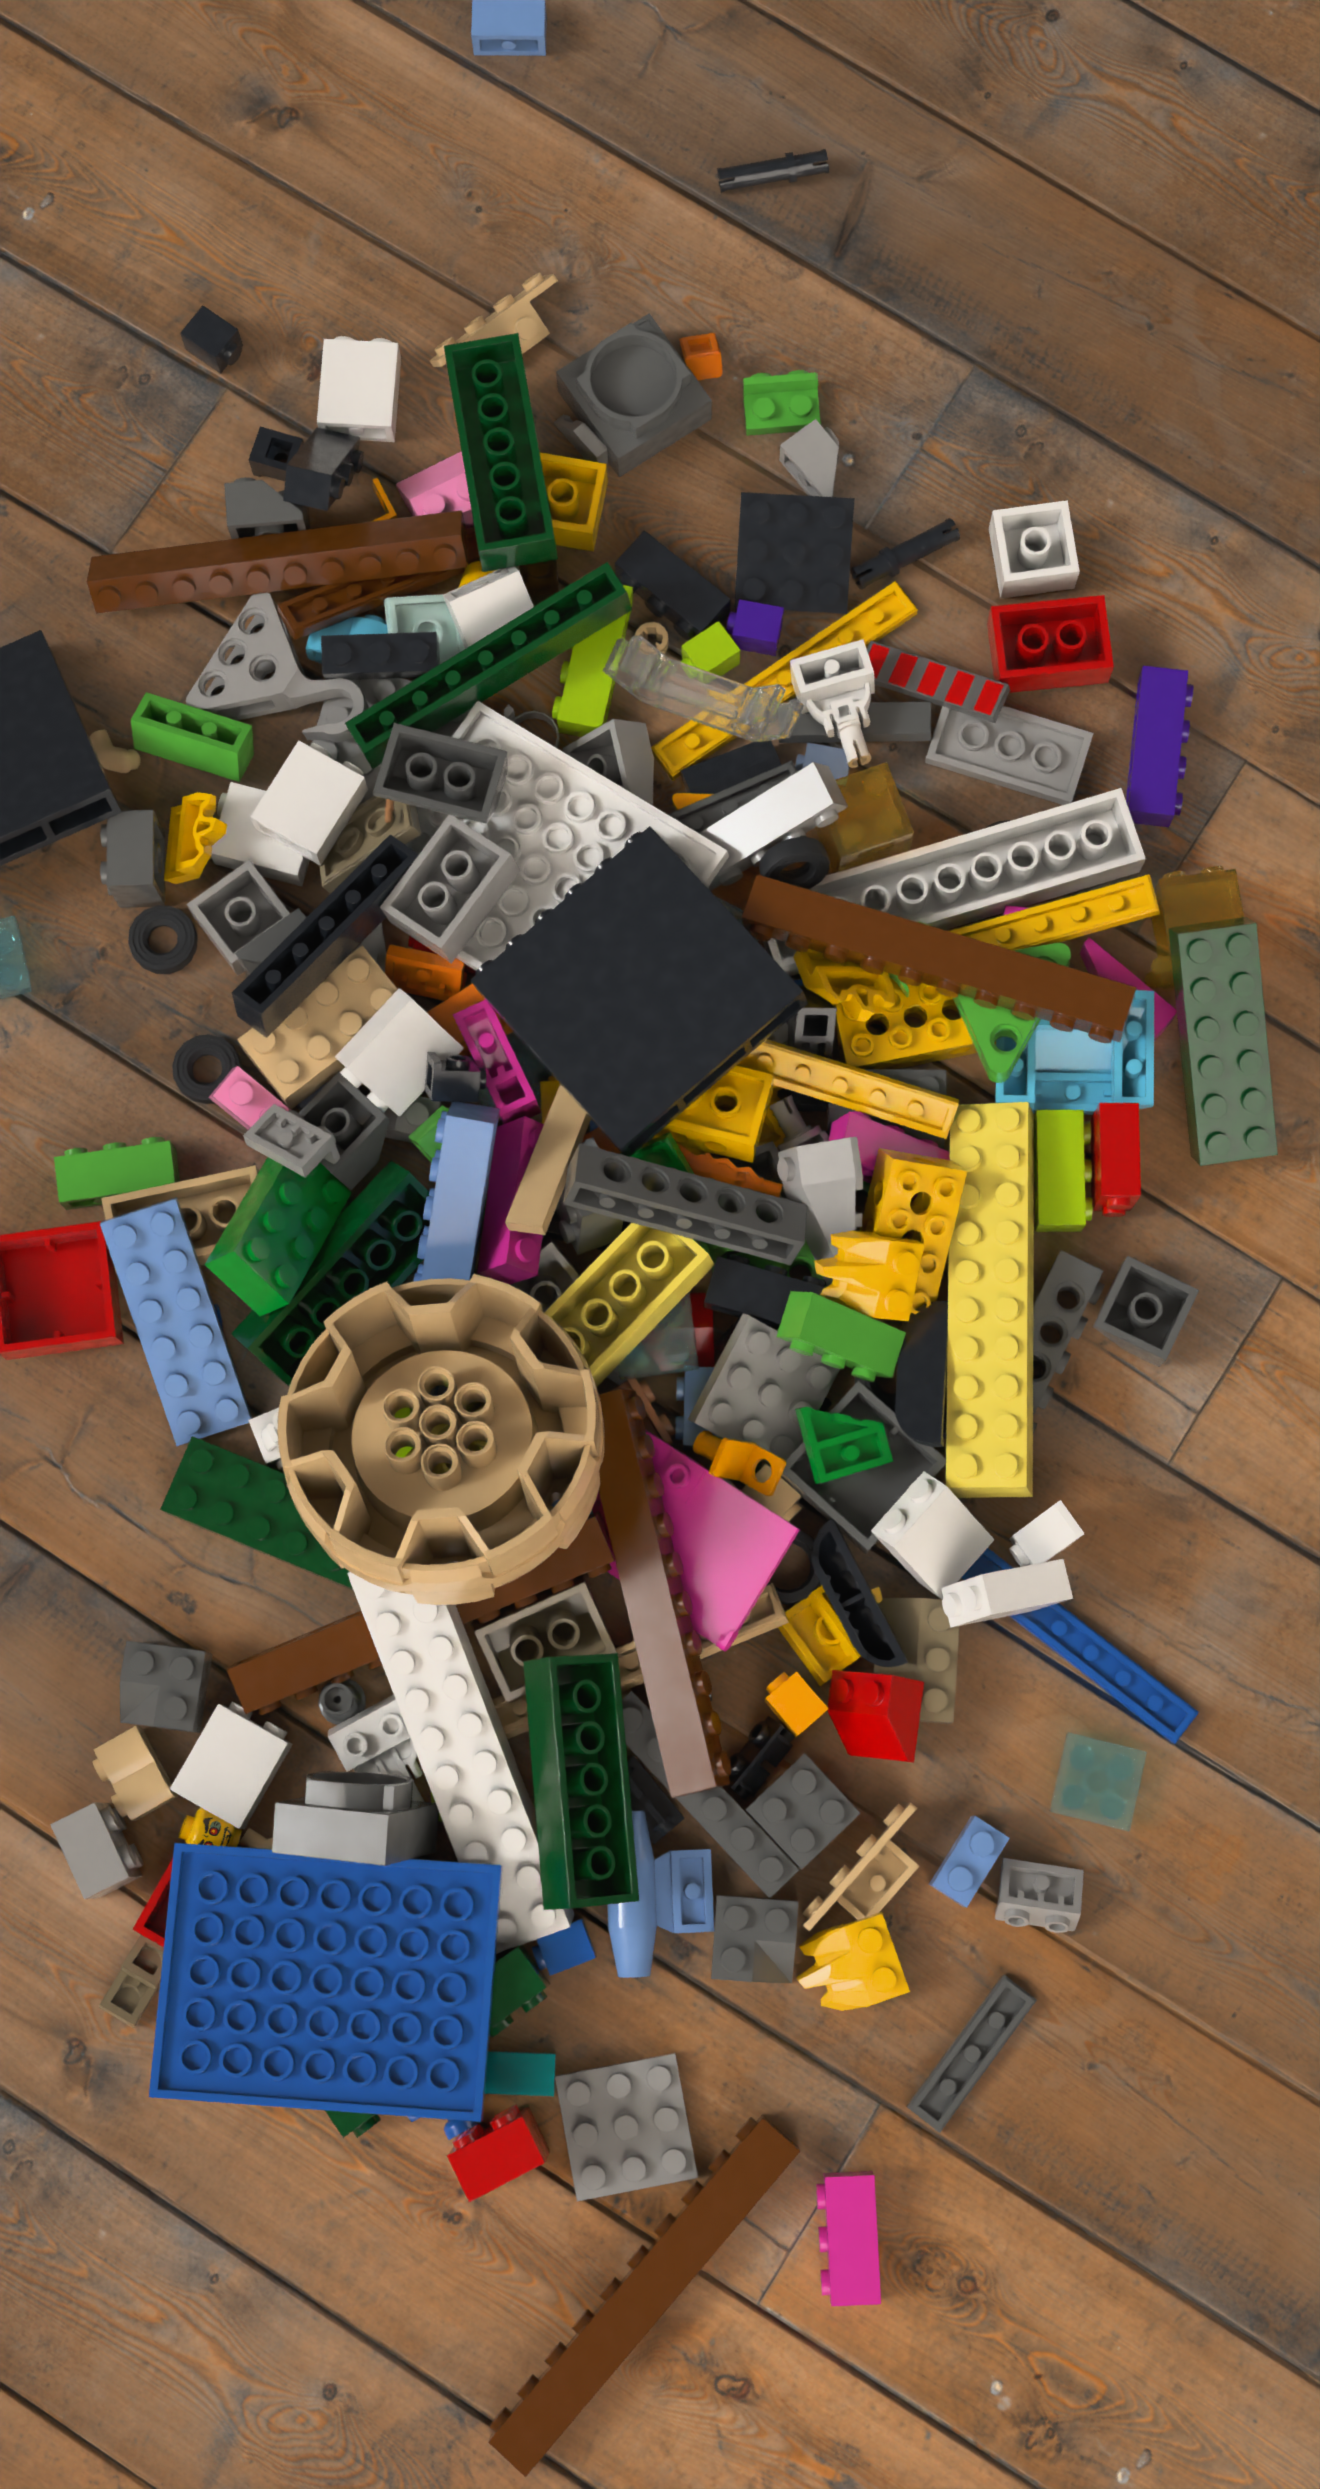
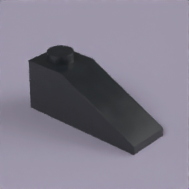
(812, 1032)

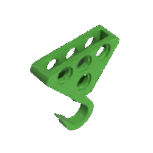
(989, 1025)

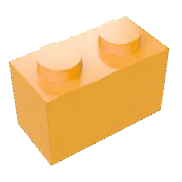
(794, 1702)

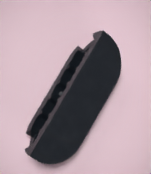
(923, 1375)
(854, 1599)

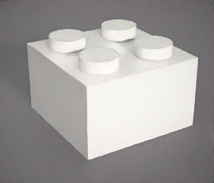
(1033, 549)

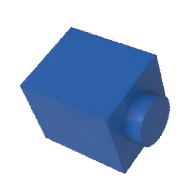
(564, 1948)

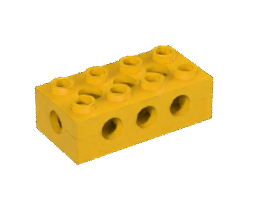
(901, 1044)
(731, 1132)
(927, 1218)

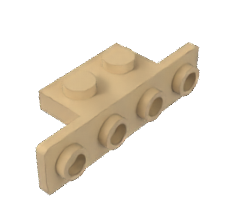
(510, 317)
(873, 1878)

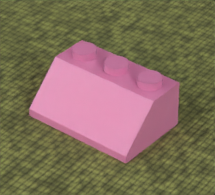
(438, 490)

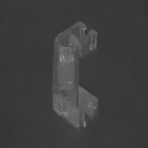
(701, 695)

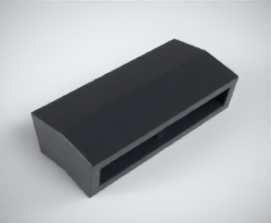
(730, 768)

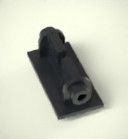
(766, 1742)
(648, 1797)

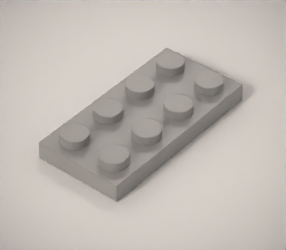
(1014, 752)

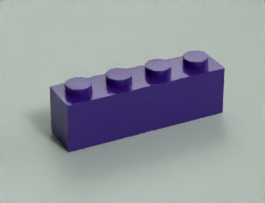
(1156, 745)

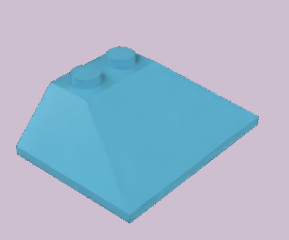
(1077, 1072)

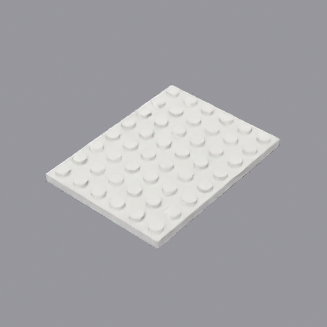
(557, 827)

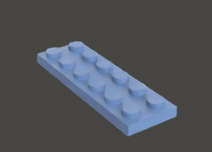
(176, 1321)

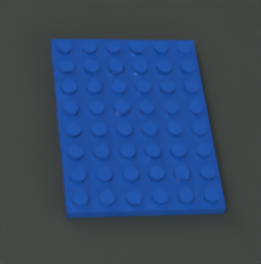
(327, 1983)

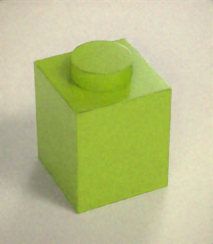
(712, 651)

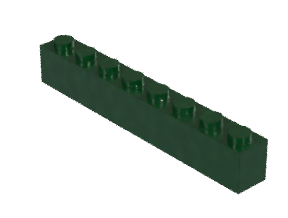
(494, 661)

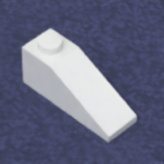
(1045, 1536)

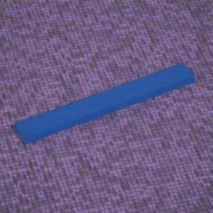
(1100, 1661)

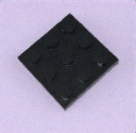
(795, 551)

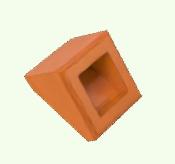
(702, 355)

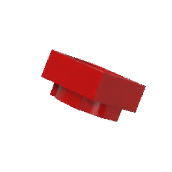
(57, 1292)

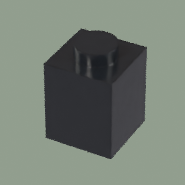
(212, 339)

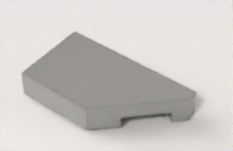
(582, 439)

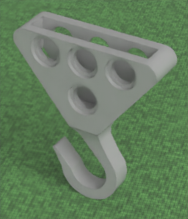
(265, 652)

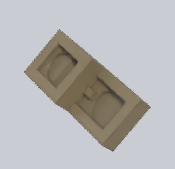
(135, 1982)

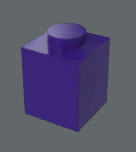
(756, 627)

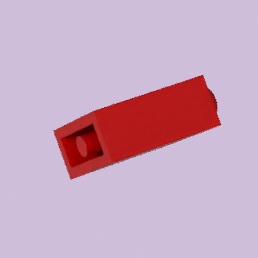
(1115, 1158)

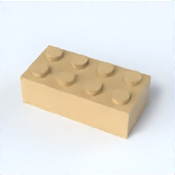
(304, 1046)
(204, 1202)

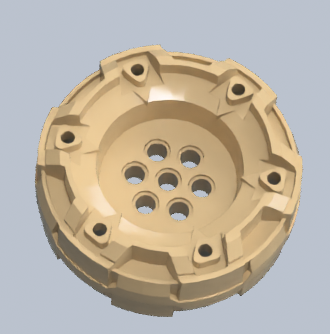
(492, 1512)

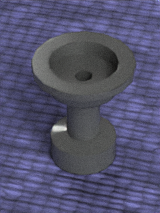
(341, 1701)

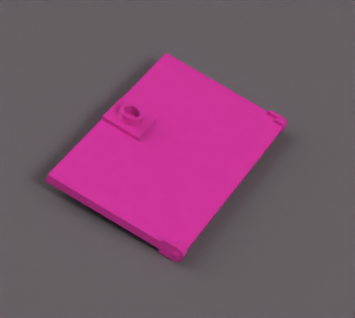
(723, 1540)

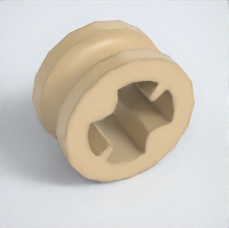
(658, 630)

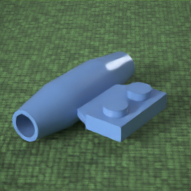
(672, 1895)

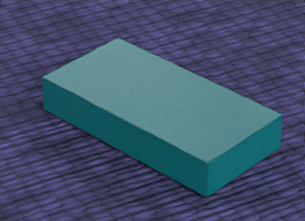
(520, 2073)

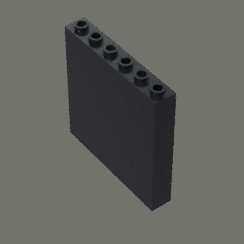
(46, 757)
(638, 991)

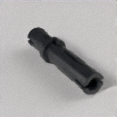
(773, 170)
(892, 560)

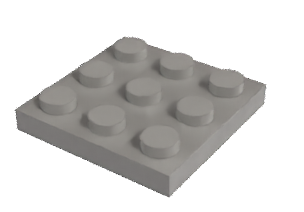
(759, 1388)
(626, 2127)

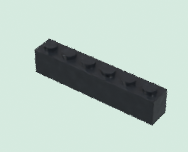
(322, 939)

